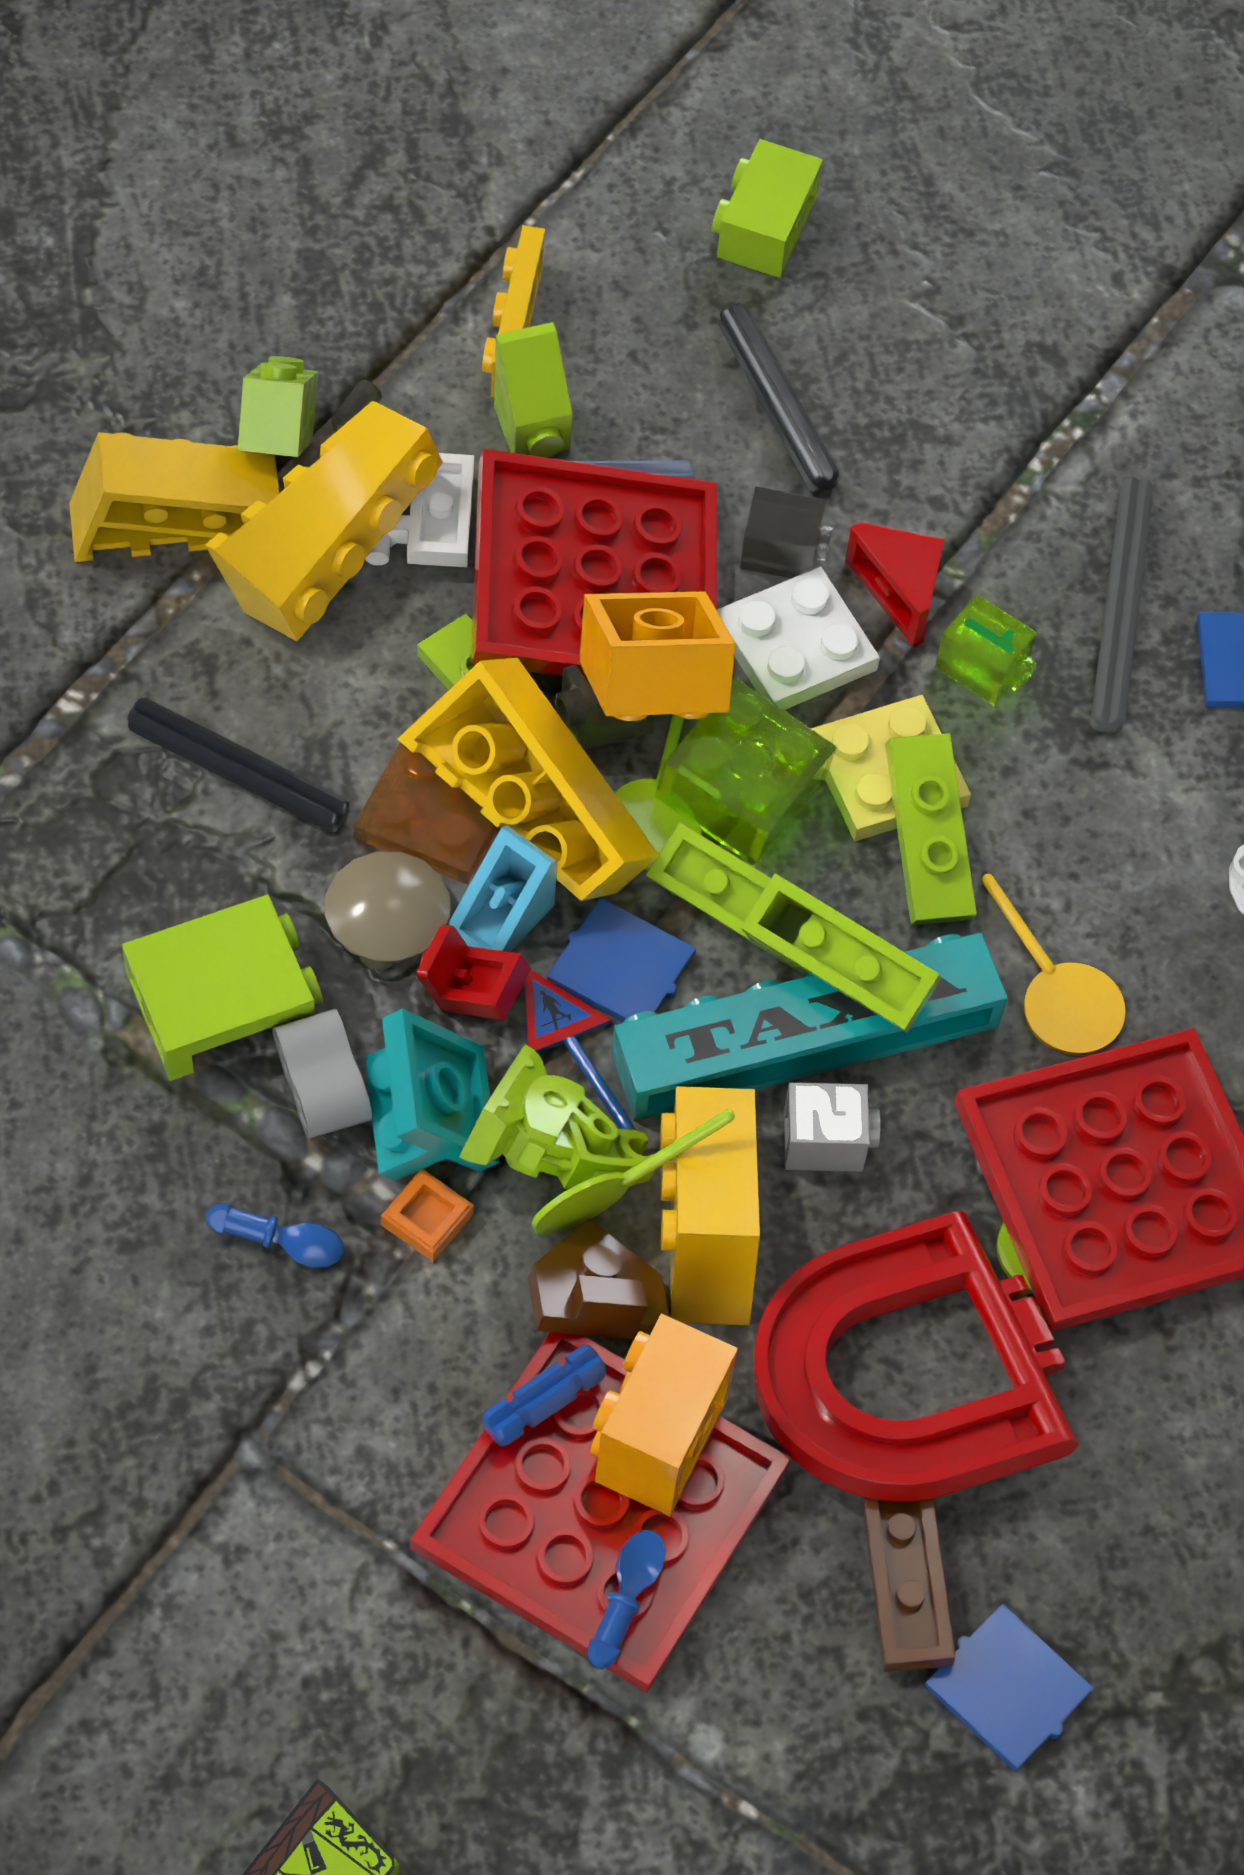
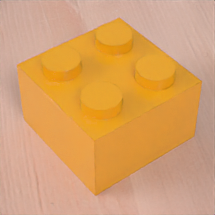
(657, 654)
(663, 1413)

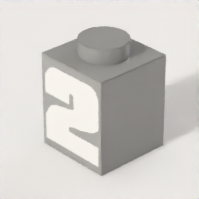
(828, 1127)

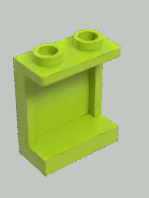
(218, 980)

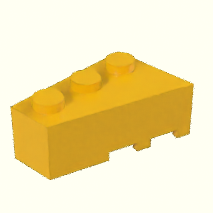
(164, 493)
(713, 1208)

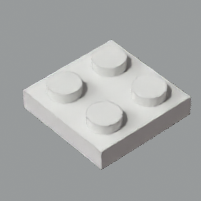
(798, 639)

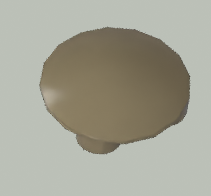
(386, 907)

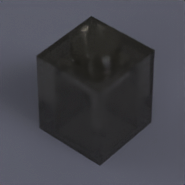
(784, 533)

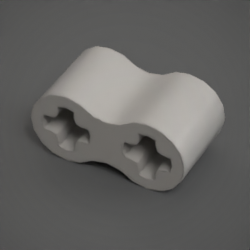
(322, 1073)

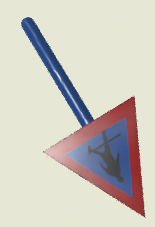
(559, 1018)

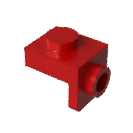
(471, 978)

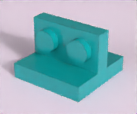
(424, 1095)

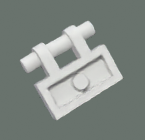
(438, 519)

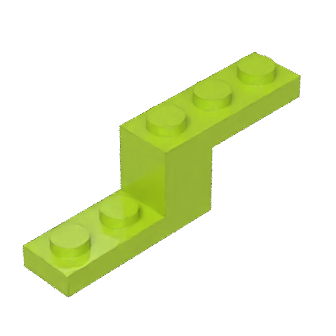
(794, 927)

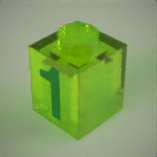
(987, 650)

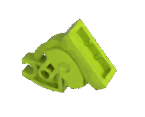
(551, 1128)

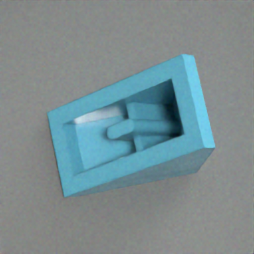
(506, 894)

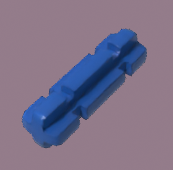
(544, 1395)

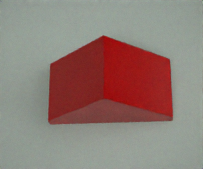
(898, 572)

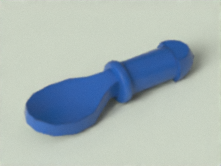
(305, 1242)
(636, 1570)

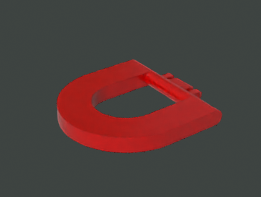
(924, 1454)

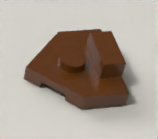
(595, 1287)

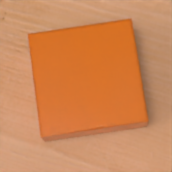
(427, 1215)

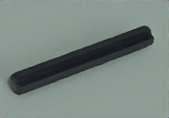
(778, 399)
(238, 765)

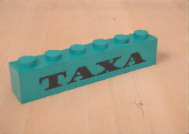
(797, 1029)

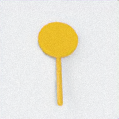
(1067, 1003)

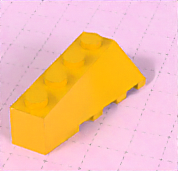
(326, 520)
(530, 773)

